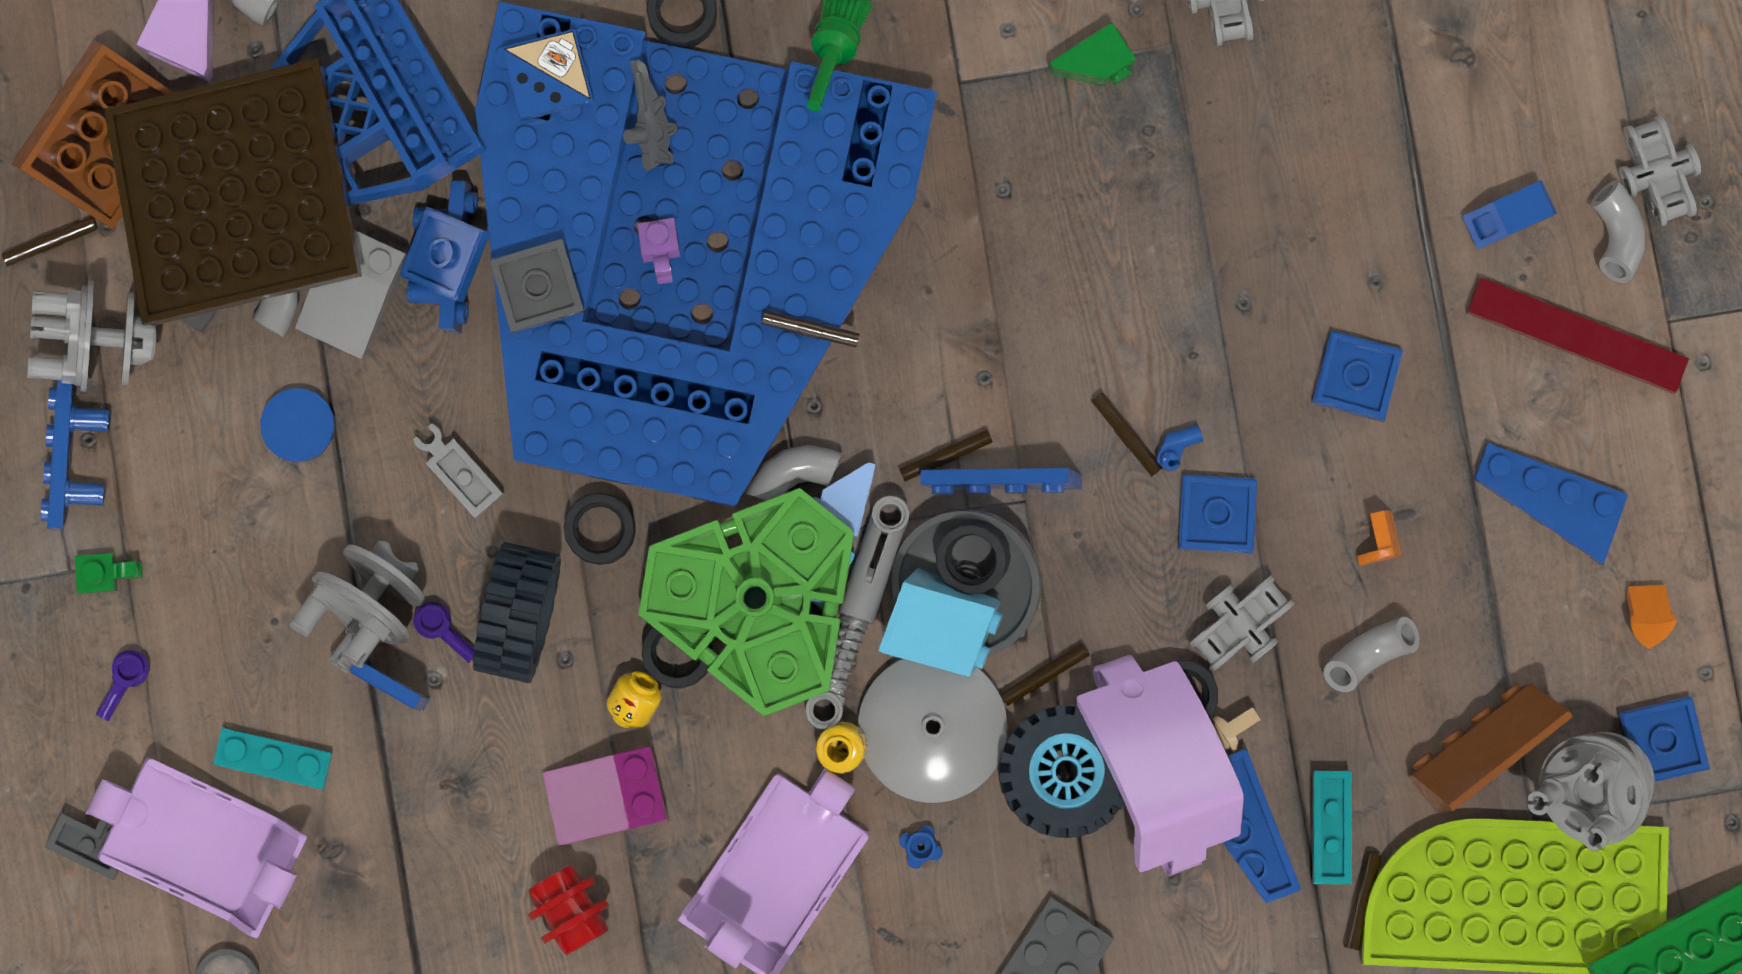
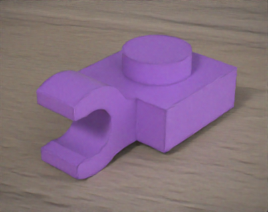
(659, 244)

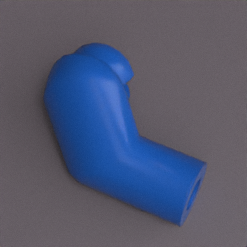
(1174, 444)

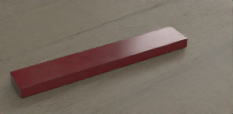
(1577, 335)

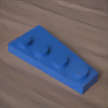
(1012, 480)
(1563, 502)
(1259, 846)

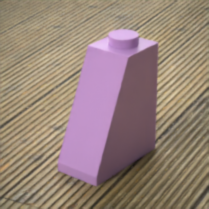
(181, 35)

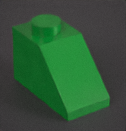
(1096, 59)

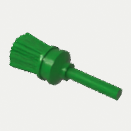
(835, 41)

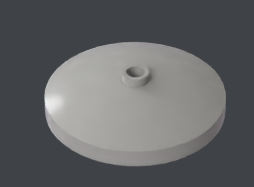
(926, 764)

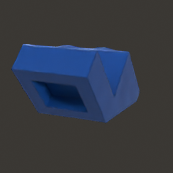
(1509, 214)

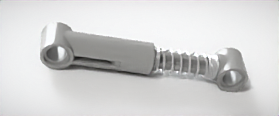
(861, 603)

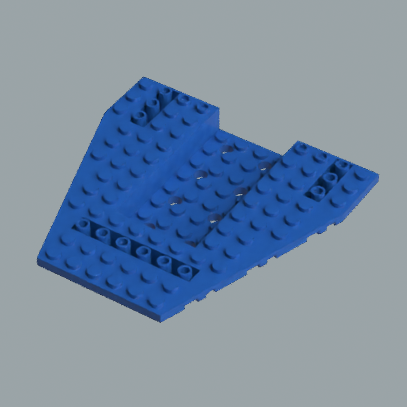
(819, 200)

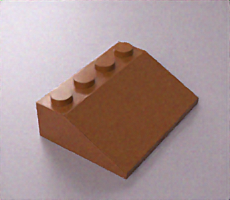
(72, 141)
(1487, 747)

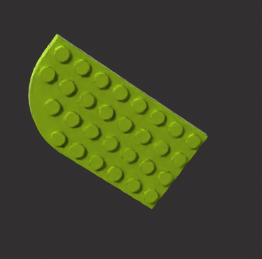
(1513, 897)

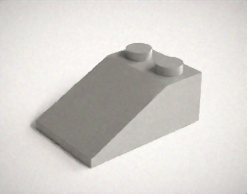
(352, 309)

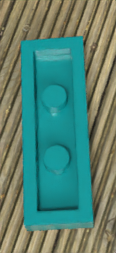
(273, 758)
(1332, 827)

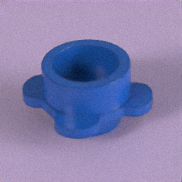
(917, 857)

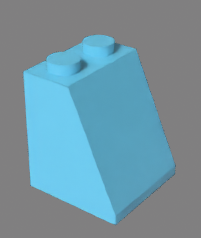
(940, 625)

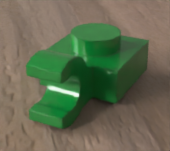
(100, 572)

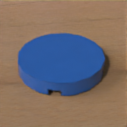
(297, 425)

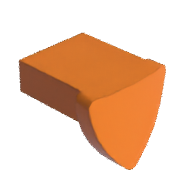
(1385, 537)
(1650, 614)

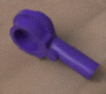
(433, 621)
(128, 670)

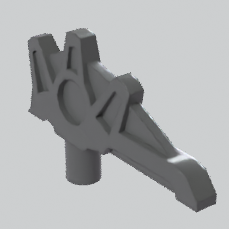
(652, 127)

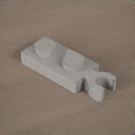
(460, 474)

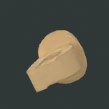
(1228, 730)

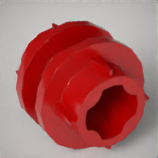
(568, 910)

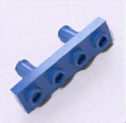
(453, 314)
(55, 473)

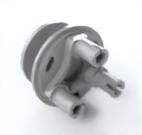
(79, 336)
(358, 610)
(1595, 788)

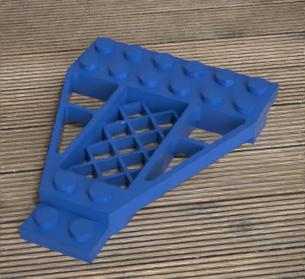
(403, 90)

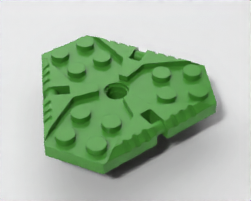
(772, 652)

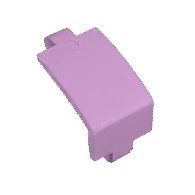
(1163, 762)
(199, 844)
(776, 873)

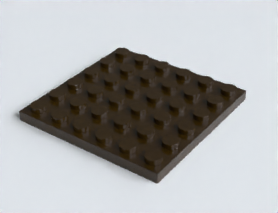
(232, 192)

